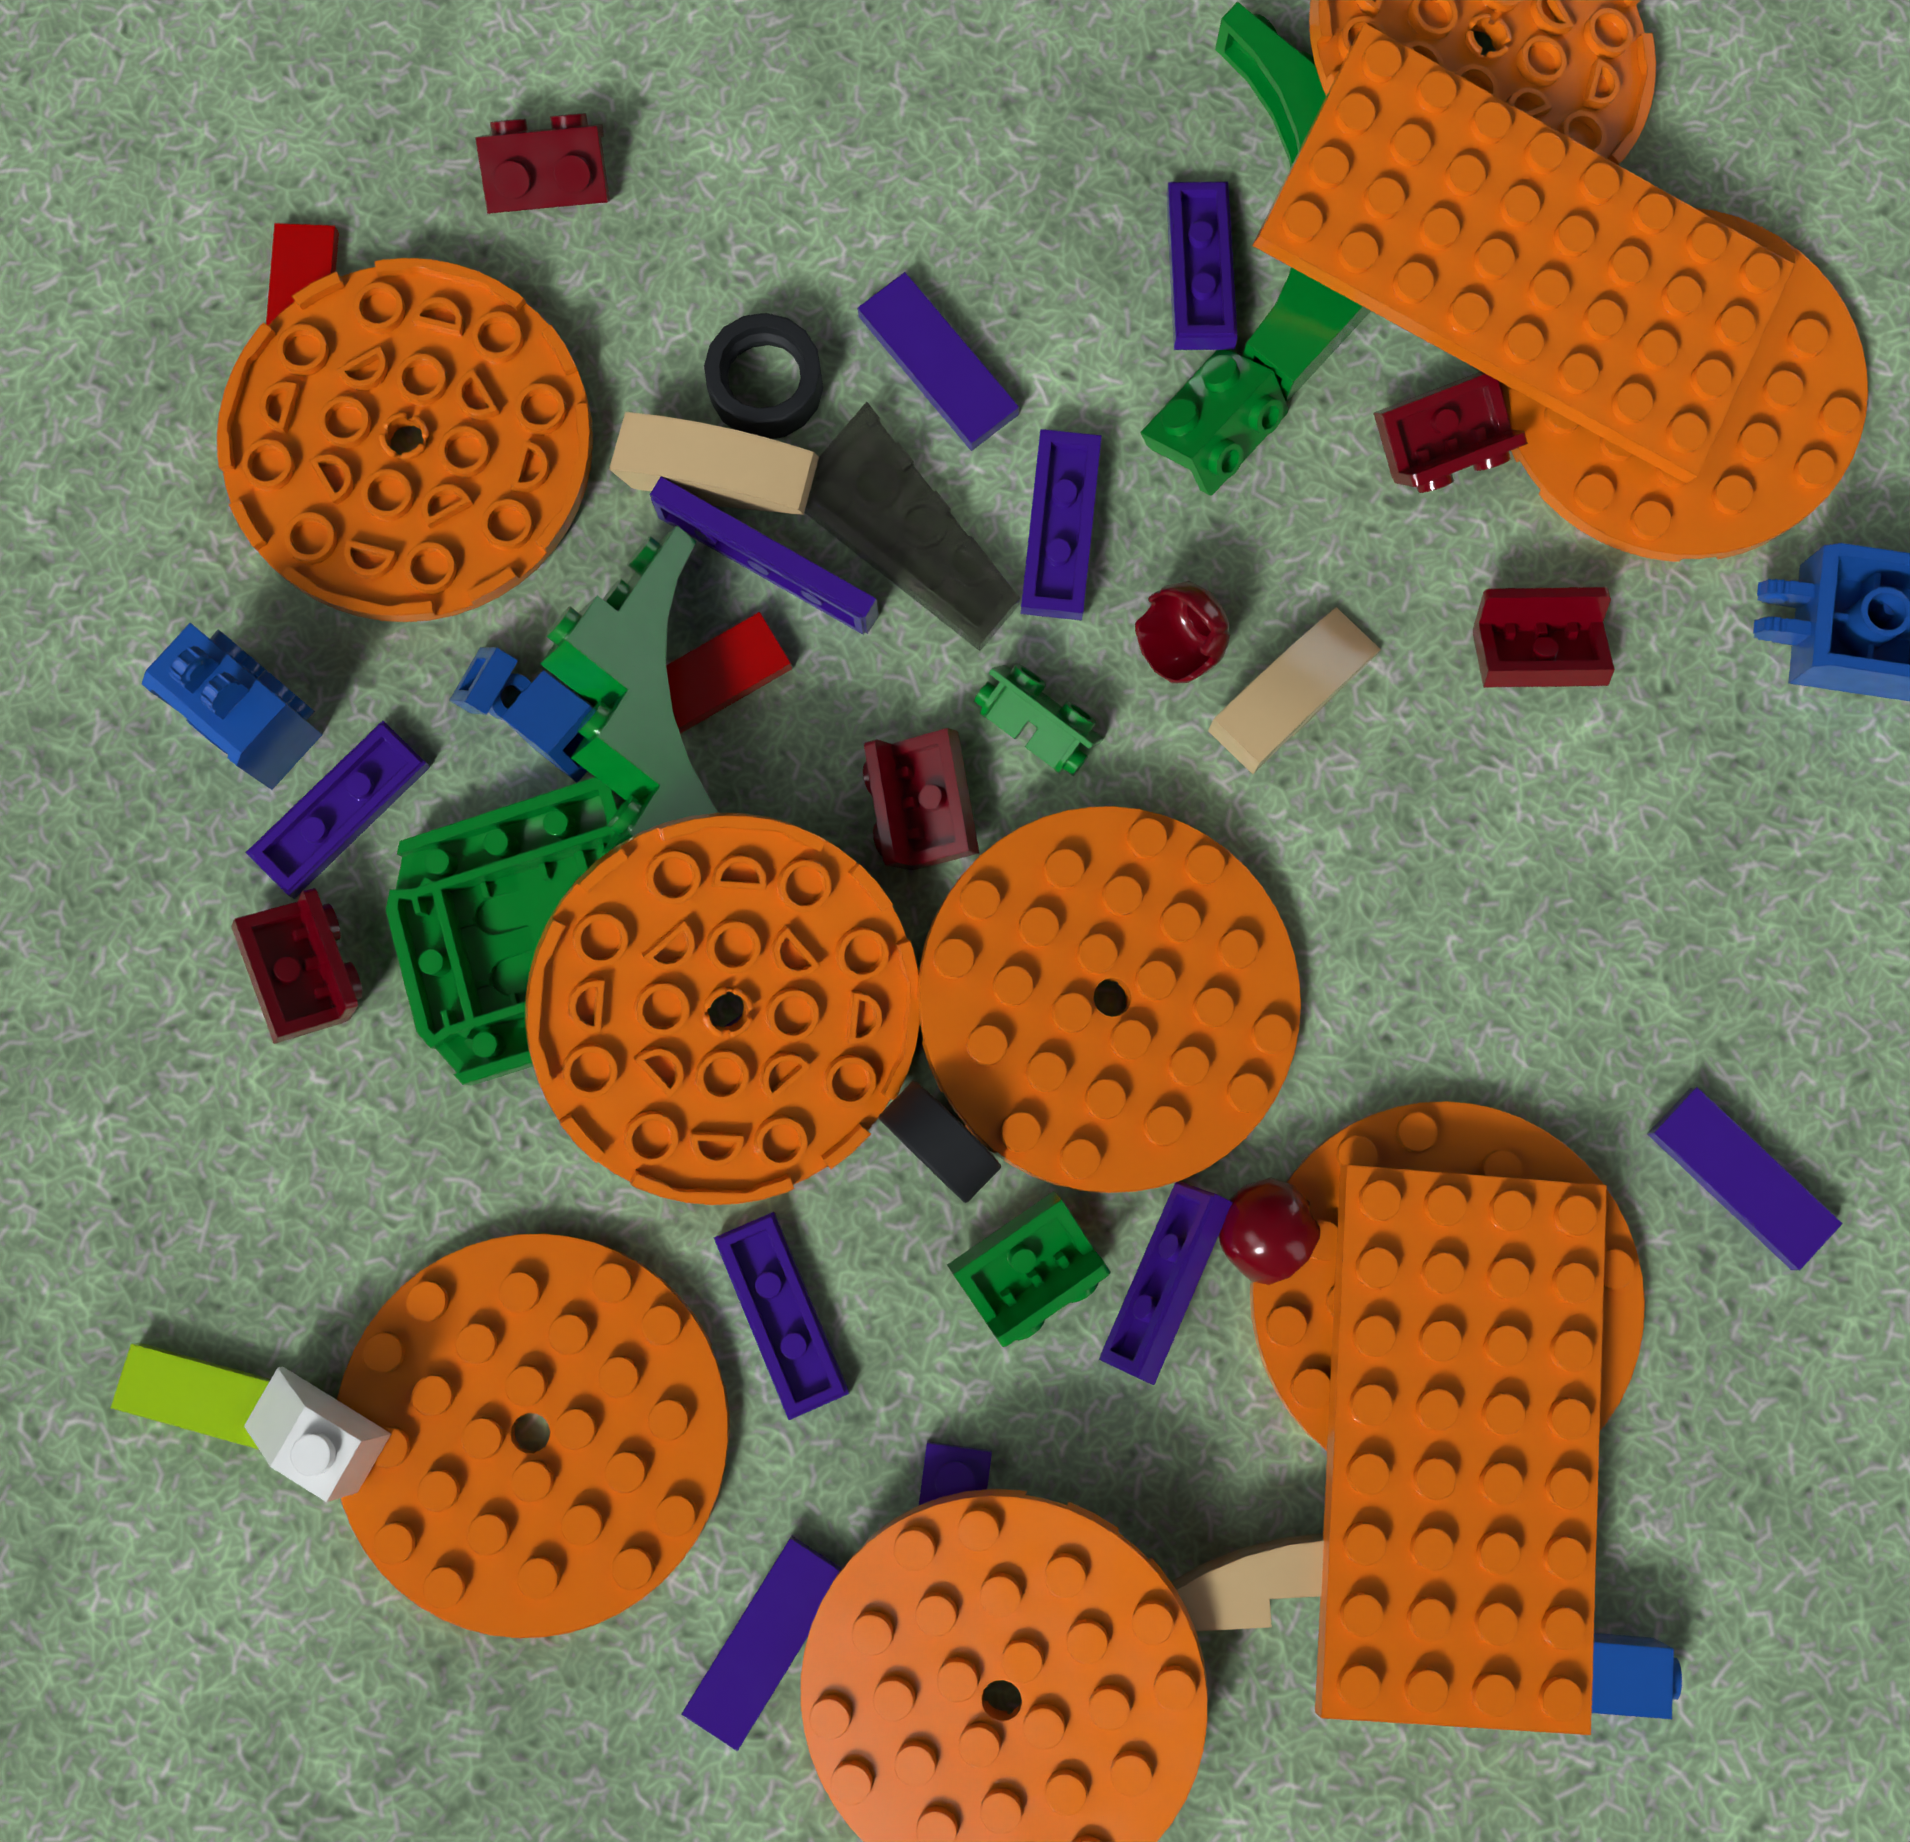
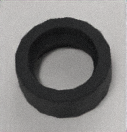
(754, 332)
(940, 1141)

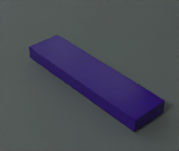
(764, 556)

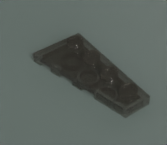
(905, 530)

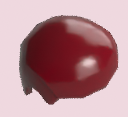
(1183, 632)
(1269, 1231)

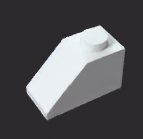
(314, 1437)

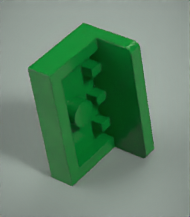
(1218, 418)
(1029, 1270)

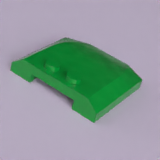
(477, 905)

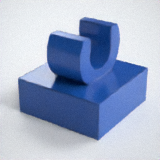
(485, 680)

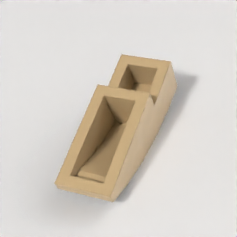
(714, 463)
(1292, 689)
(1239, 1585)

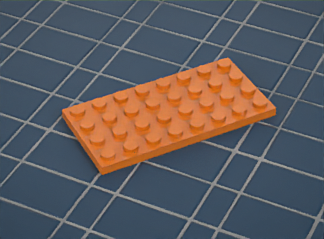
(1524, 254)
(1463, 1452)

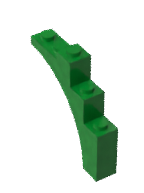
(1308, 316)
(618, 664)

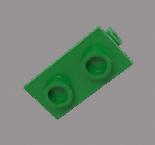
(1021, 700)

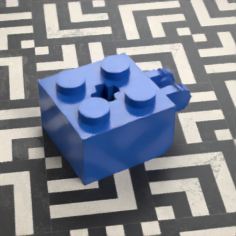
(1847, 621)
(233, 703)

